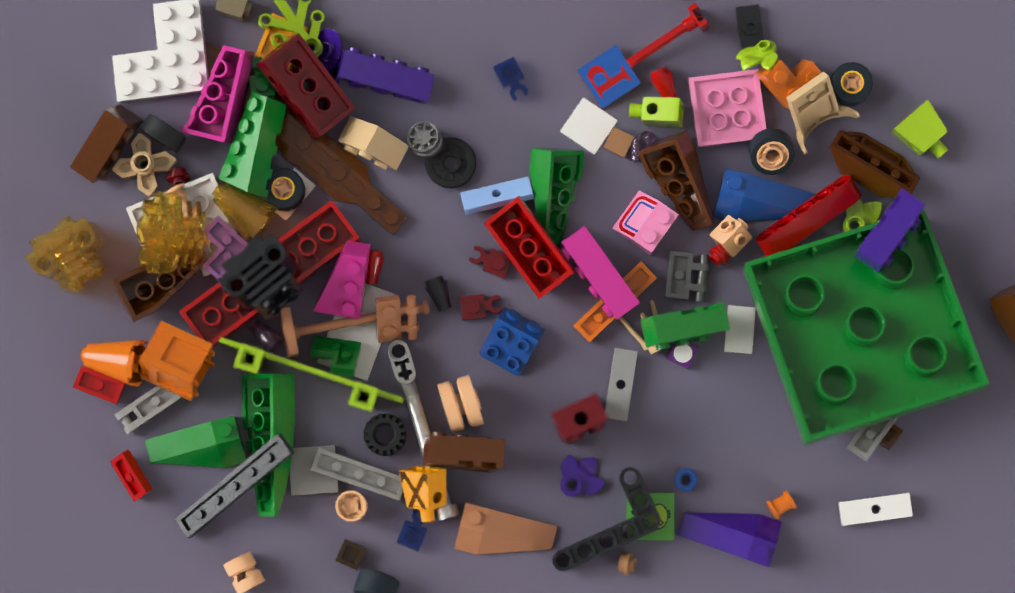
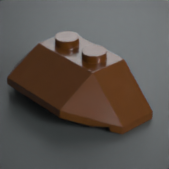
(872, 164)

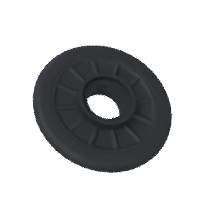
(461, 173)

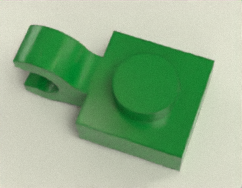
(259, 83)

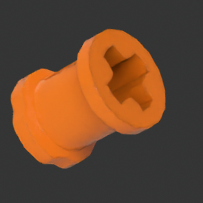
(781, 504)

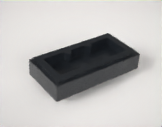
(749, 25)

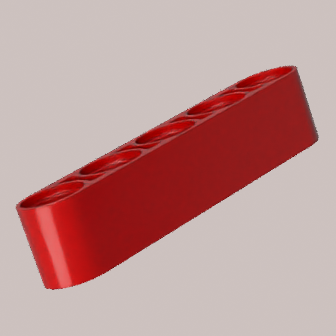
(809, 216)

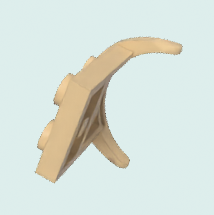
(814, 105)

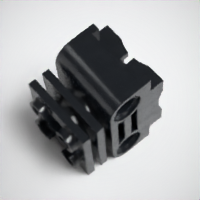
(261, 277)

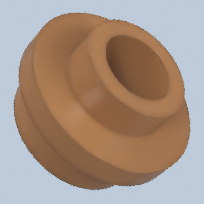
(627, 563)

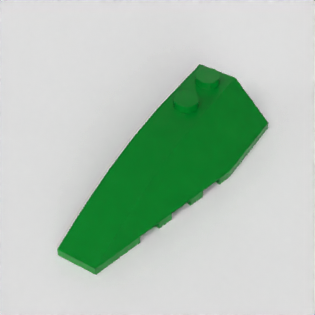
(269, 411)

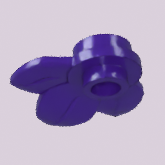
(582, 473)

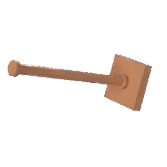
(292, 332)

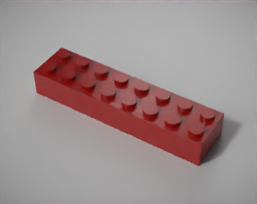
(312, 246)

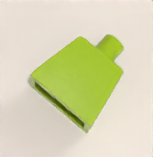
(669, 112)
(922, 131)

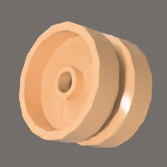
(462, 403)

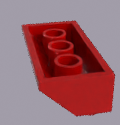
(529, 247)

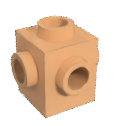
(731, 235)

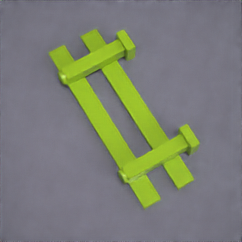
(248, 354)

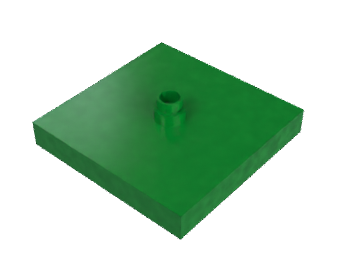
(860, 340)

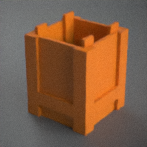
(176, 361)

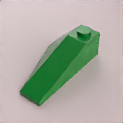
(553, 183)

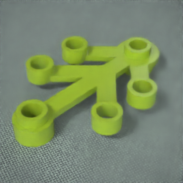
(295, 24)

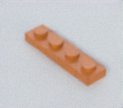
(596, 319)

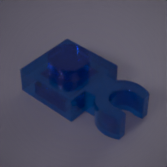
(510, 75)
(412, 533)

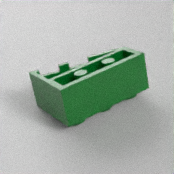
(685, 325)

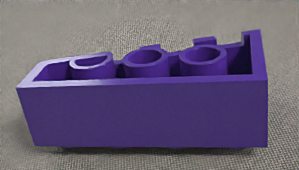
(384, 75)

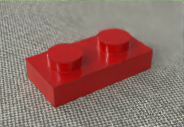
(99, 385)
(131, 475)

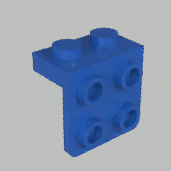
(511, 341)

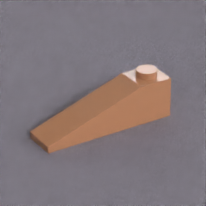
(498, 532)

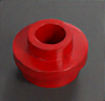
(719, 255)

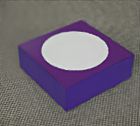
(683, 355)

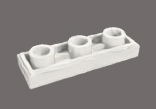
(889, 508)

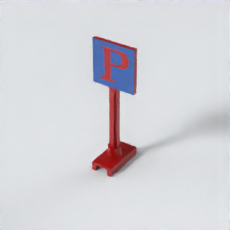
(612, 75)

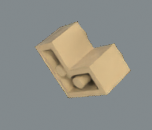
(373, 143)

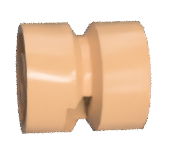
(351, 506)
(244, 563)

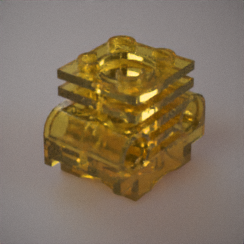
(170, 233)
(70, 258)

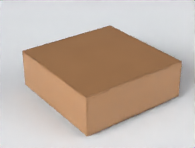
(618, 142)

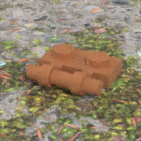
(389, 318)

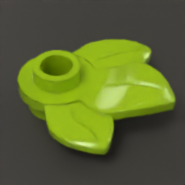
(762, 53)
(862, 214)

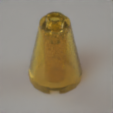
(244, 210)

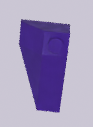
(741, 535)

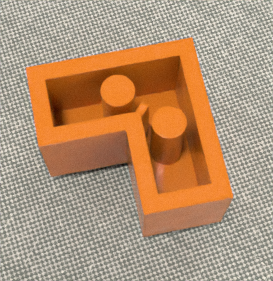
(783, 82)

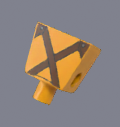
(424, 489)

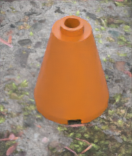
(116, 359)

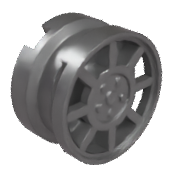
(426, 140)

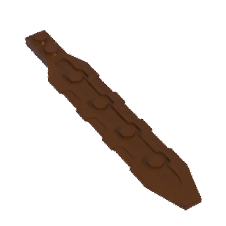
(327, 163)

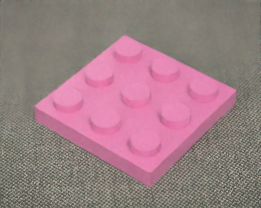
(726, 107)

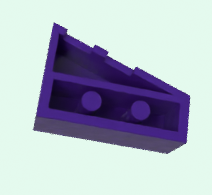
(891, 231)

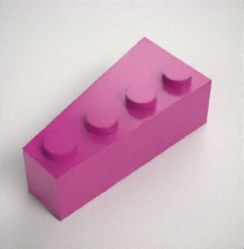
(222, 98)
(599, 272)

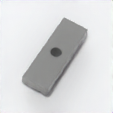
(621, 370)

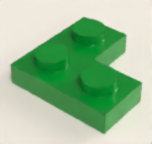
(341, 352)

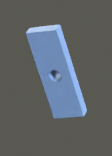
(496, 195)

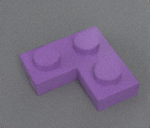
(227, 241)

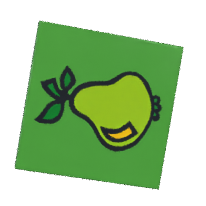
(665, 505)

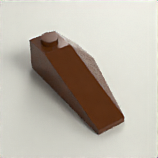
(678, 172)
(146, 292)

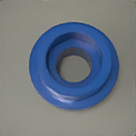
(693, 479)

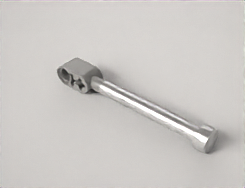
(417, 414)

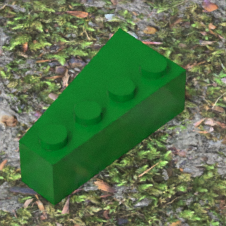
(253, 145)

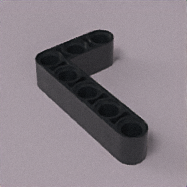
(616, 530)

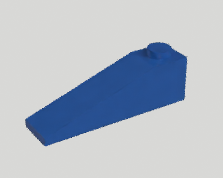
(756, 198)

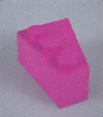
(346, 284)

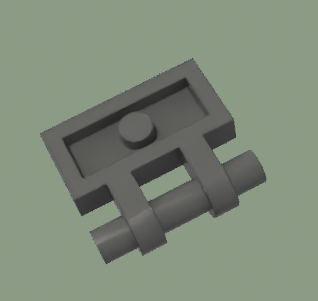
(679, 276)

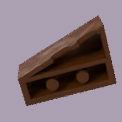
(105, 143)
(463, 452)

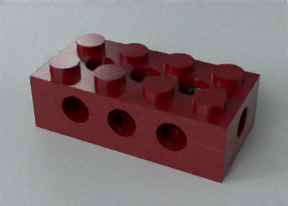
(320, 82)
(592, 412)

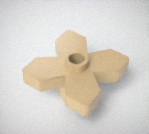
(142, 153)

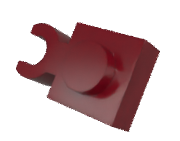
(495, 262)
(474, 306)

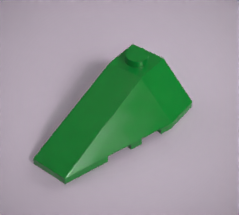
(205, 445)

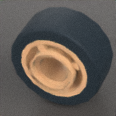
(769, 140)

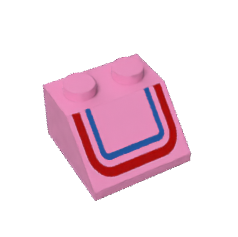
(645, 222)

